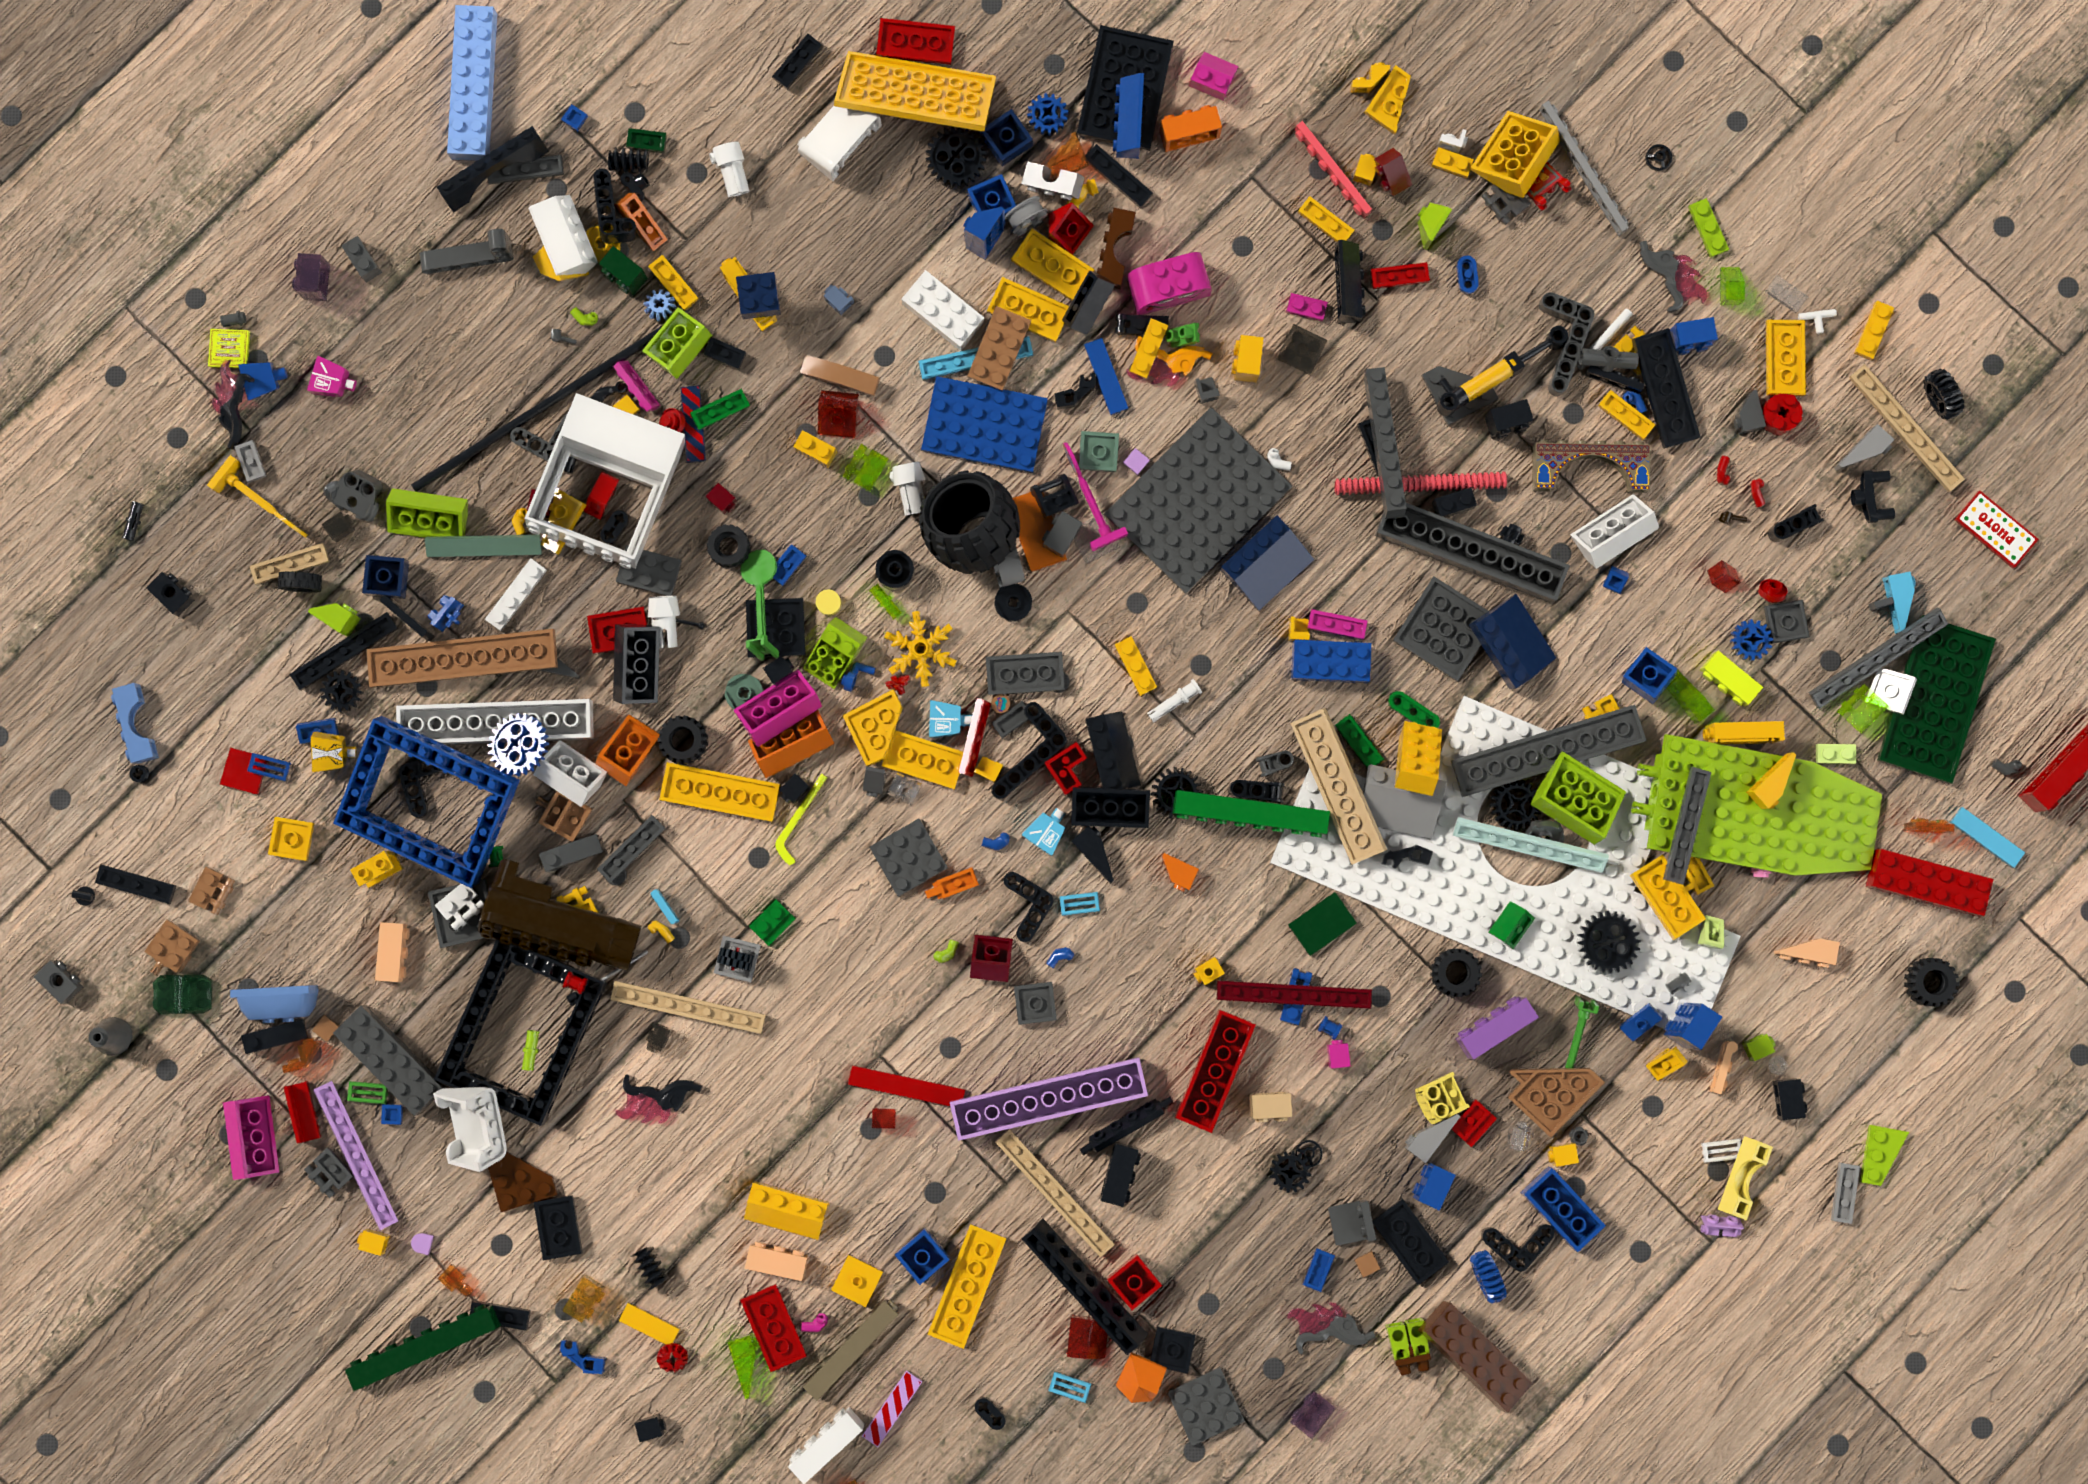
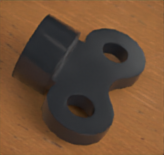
(636, 183)

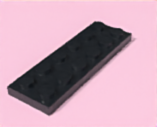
(1666, 388)

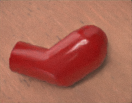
(1756, 492)

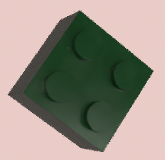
(623, 271)

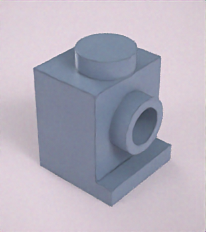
(838, 299)

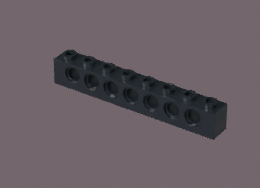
(1084, 1286)

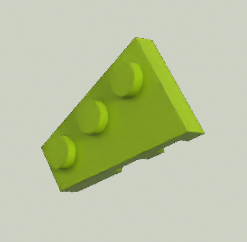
(1880, 1152)

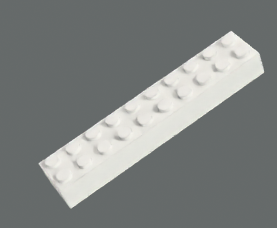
(474, 721)

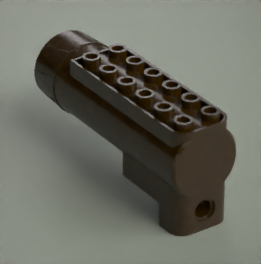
(527, 917)

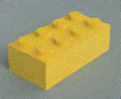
(1418, 758)

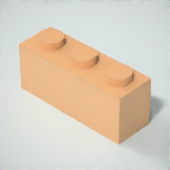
(392, 952)
(776, 1261)

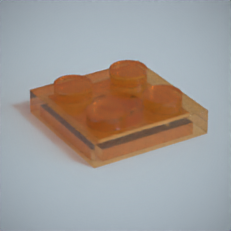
(1925, 826)

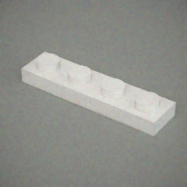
(516, 594)

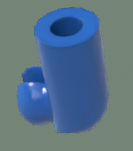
(998, 843)

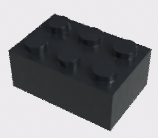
(1120, 1174)

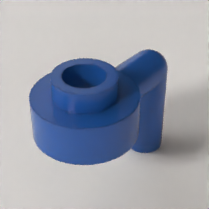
(849, 680)

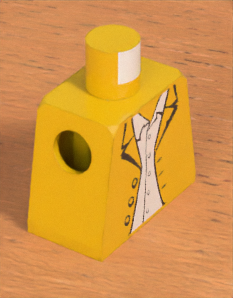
(330, 751)

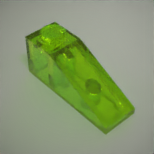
(1689, 698)
(744, 1355)

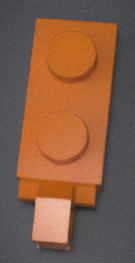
(953, 884)

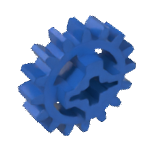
(1042, 108)
(1751, 631)

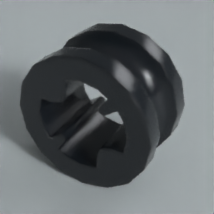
(134, 769)

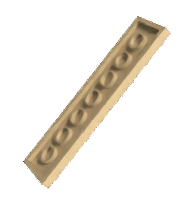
(1338, 786)

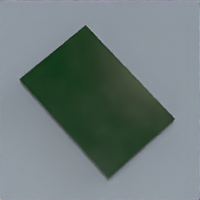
(1322, 924)

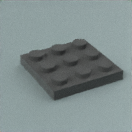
(908, 857)
(446, 934)
(1205, 1406)

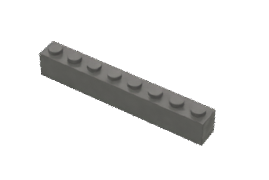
(1384, 443)

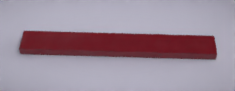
(1294, 994)

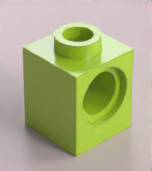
(1759, 1047)

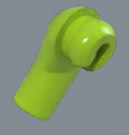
(584, 319)
(946, 954)

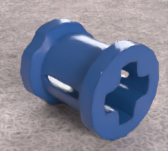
(1329, 1027)

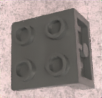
(1351, 1222)

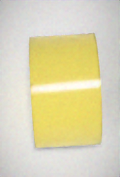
(828, 602)

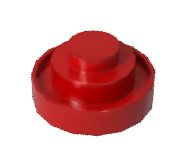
(673, 419)
(1772, 590)

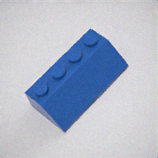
(1129, 116)
(984, 230)

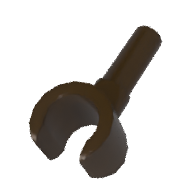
(1727, 516)

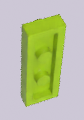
(1708, 228)

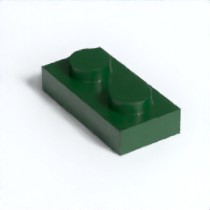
(646, 140)

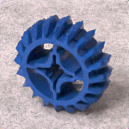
(1488, 1276)

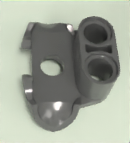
(341, 490)

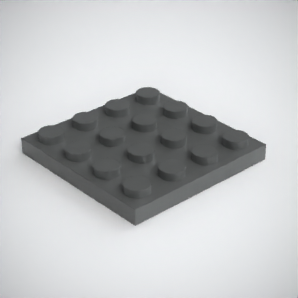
(1440, 629)

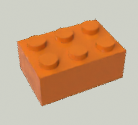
(1190, 128)

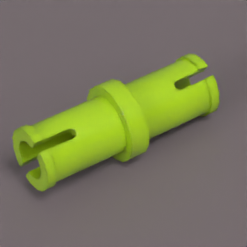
(530, 1050)

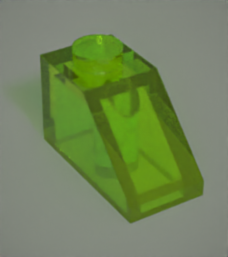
(1731, 286)

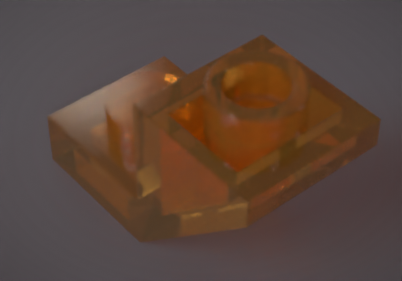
(306, 1052)

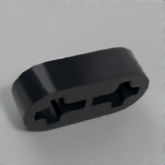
(618, 530)
(993, 1410)

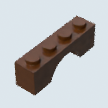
(1121, 225)

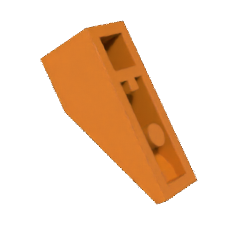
(646, 227)

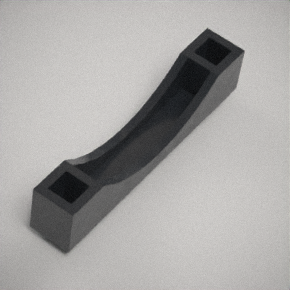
(522, 148)

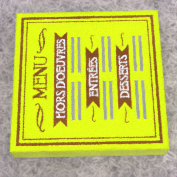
(228, 345)

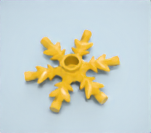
(923, 672)

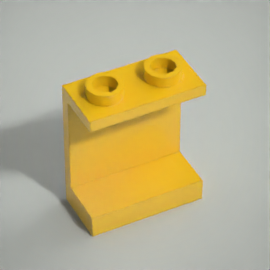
(376, 869)

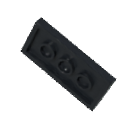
(1410, 1241)

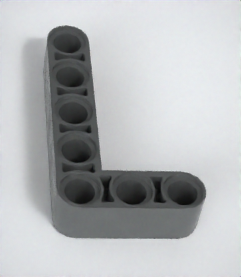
(495, 250)
(1572, 341)

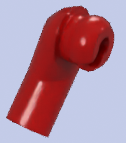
(1721, 470)

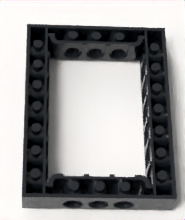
(452, 1068)

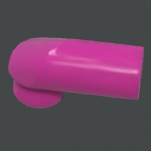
(817, 1324)

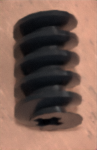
(628, 160)
(650, 1267)

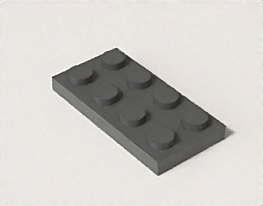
(1025, 673)

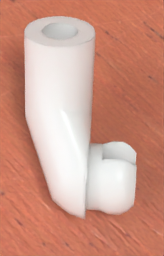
(1276, 461)

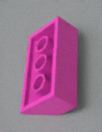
(778, 708)
(251, 1137)

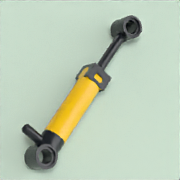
(1507, 368)

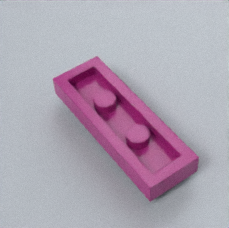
(636, 386)
(1337, 624)

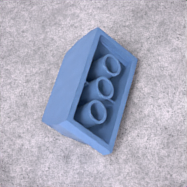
(276, 1002)

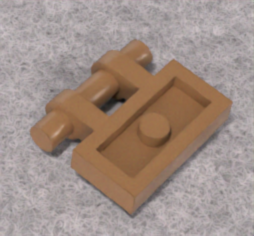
(206, 889)

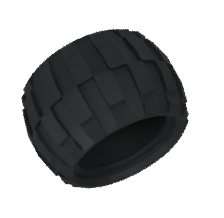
(956, 503)

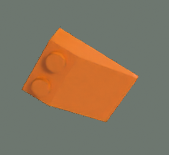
(627, 750)

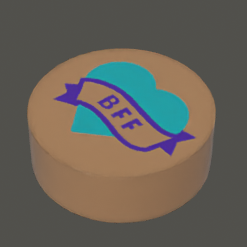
(1000, 704)

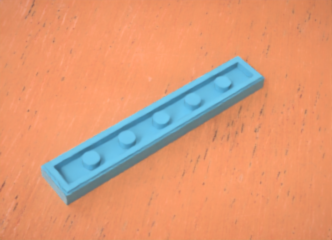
(960, 361)

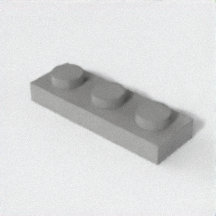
(1845, 1193)

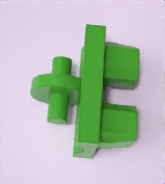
(1183, 335)

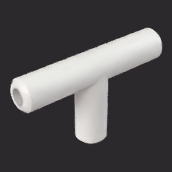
(1817, 316)

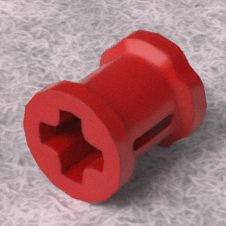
(575, 983)

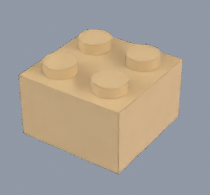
(1270, 1105)

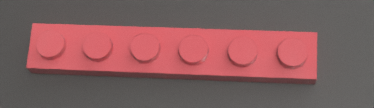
(1327, 164)

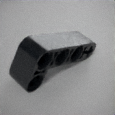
(606, 205)

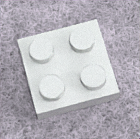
(1893, 689)

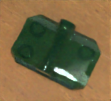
(182, 994)

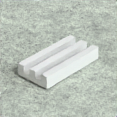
(1705, 1152)

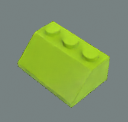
(677, 343)

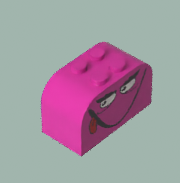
(1169, 283)

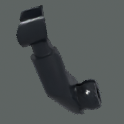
(601, 394)

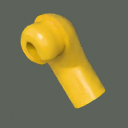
(518, 521)

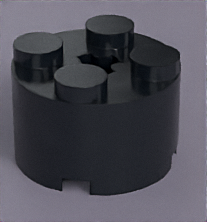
(888, 562)

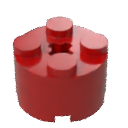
(1788, 406)

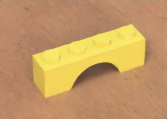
(1749, 1159)

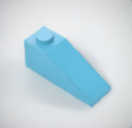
(1901, 589)

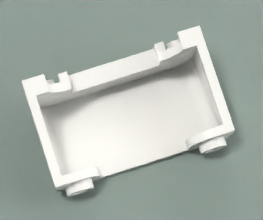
(837, 138)
(476, 1127)

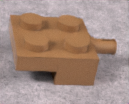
(564, 816)
(171, 947)

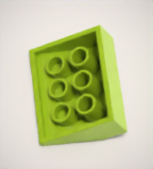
(1579, 798)

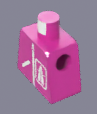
(329, 379)

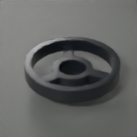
(1657, 160)
(1309, 1148)

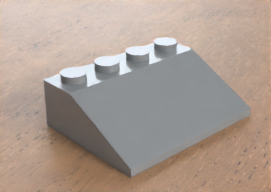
(1399, 808)

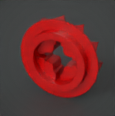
(679, 1353)

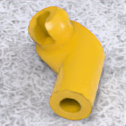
(662, 929)

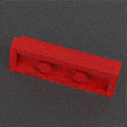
(302, 1112)

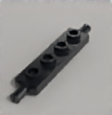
(1126, 1125)

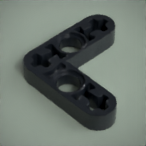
(417, 773)
(1035, 899)
(1522, 1252)

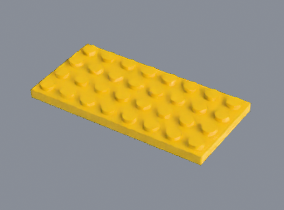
(915, 91)

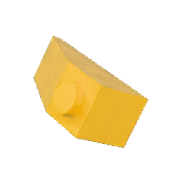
(1772, 783)

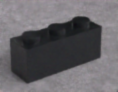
(1088, 302)

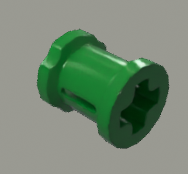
(496, 856)

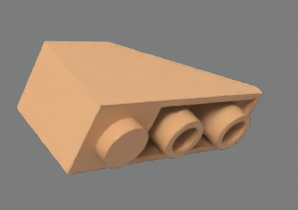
(1815, 950)

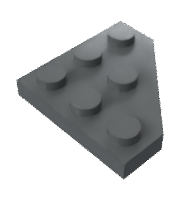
(1455, 379)

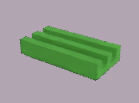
(384, 1094)

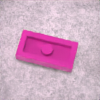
(1306, 307)

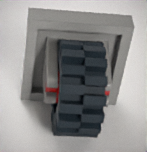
(737, 959)

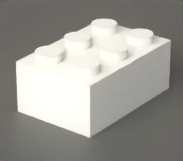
(570, 773)

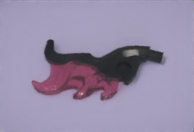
(229, 397)
(651, 1102)

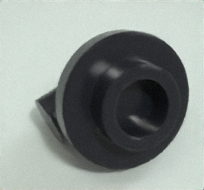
(84, 895)

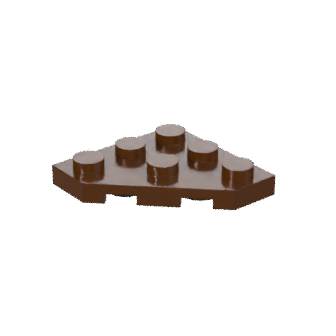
(519, 1182)

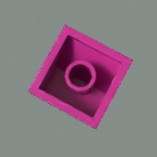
(1213, 76)

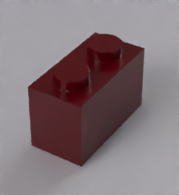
(1393, 172)

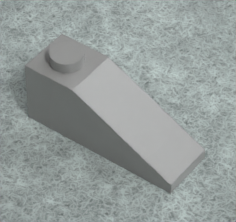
(1870, 446)
(1427, 1140)

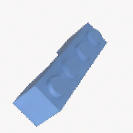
(128, 701)

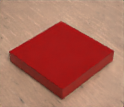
(236, 774)

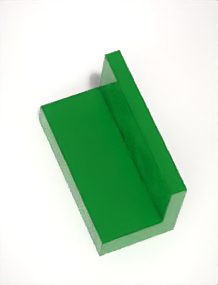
(1511, 924)

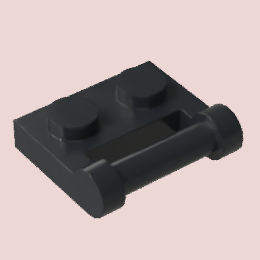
(1056, 501)

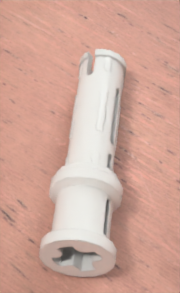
(1182, 696)

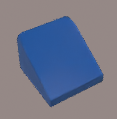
(1616, 579)

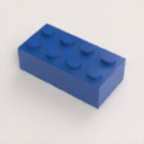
(1331, 661)
(1692, 1025)
(1563, 1209)

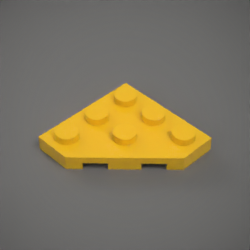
(874, 726)

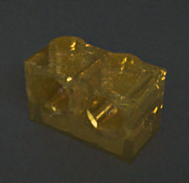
(580, 1296)

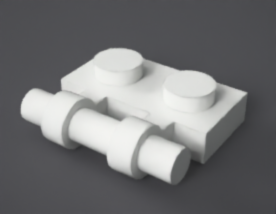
(457, 900)

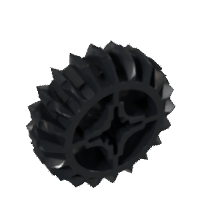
(1943, 394)
(1160, 788)
(1529, 795)

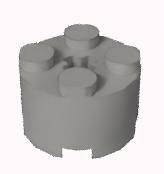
(1009, 570)

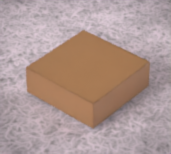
(325, 1028)
(1367, 1264)

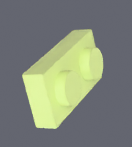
(1836, 753)

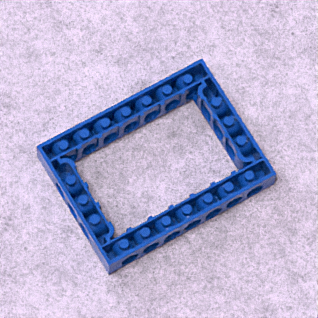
(353, 815)

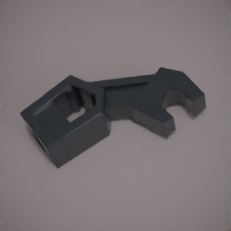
(1084, 388)
(1397, 856)

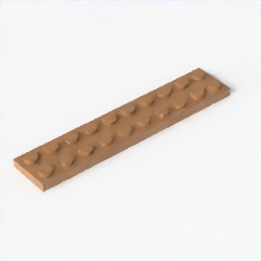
(462, 658)

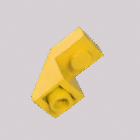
(1376, 75)

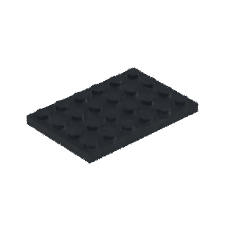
(1116, 56)

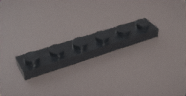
(344, 651)

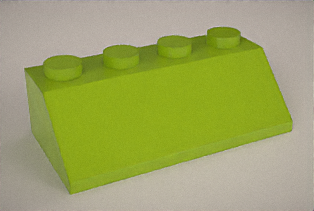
(425, 514)

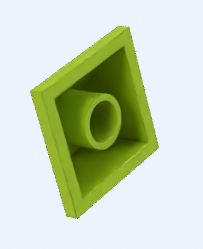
(1431, 221)

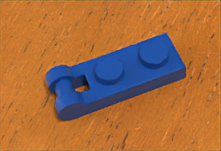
(1292, 1012)

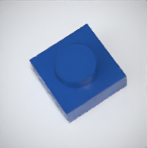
(574, 118)
(392, 1114)

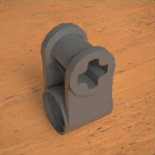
(1273, 763)

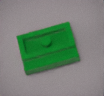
(772, 922)

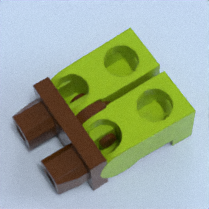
(1411, 1351)

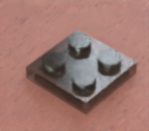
(1301, 349)

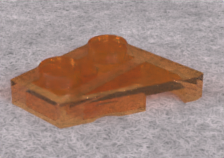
(1068, 157)

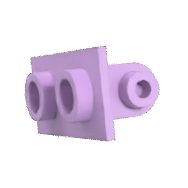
(1730, 1225)

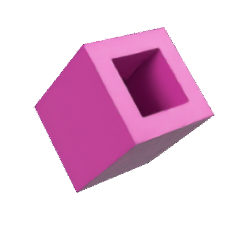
(1338, 1054)

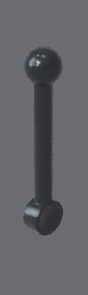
(701, 625)

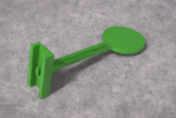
(758, 571)
(1583, 1014)

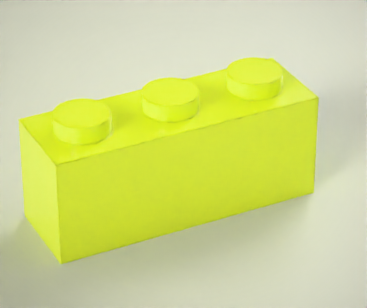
(1730, 679)

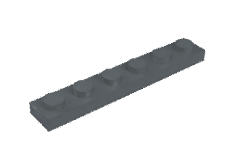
(1687, 825)

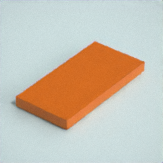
(1032, 530)

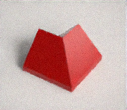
(1068, 227)

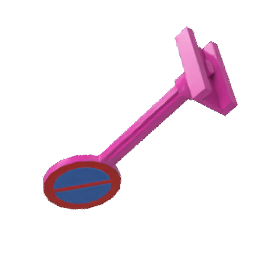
(1107, 537)

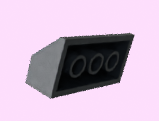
(1348, 282)
(636, 664)
(1112, 751)
(1110, 807)

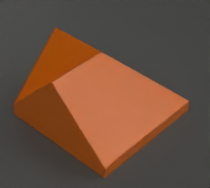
(1140, 1379)

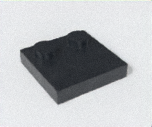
(1173, 1349)

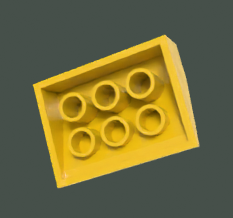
(1516, 153)

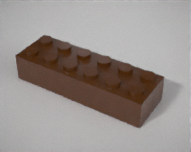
(1475, 1356)

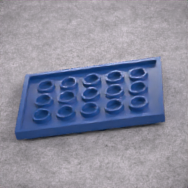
(984, 424)

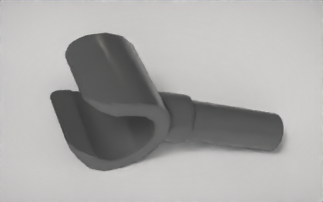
(556, 336)

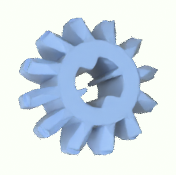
(660, 311)

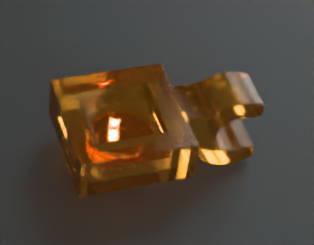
(453, 1279)

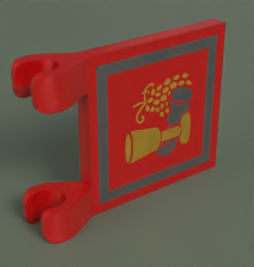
(1544, 182)

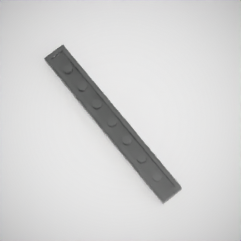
(1878, 658)

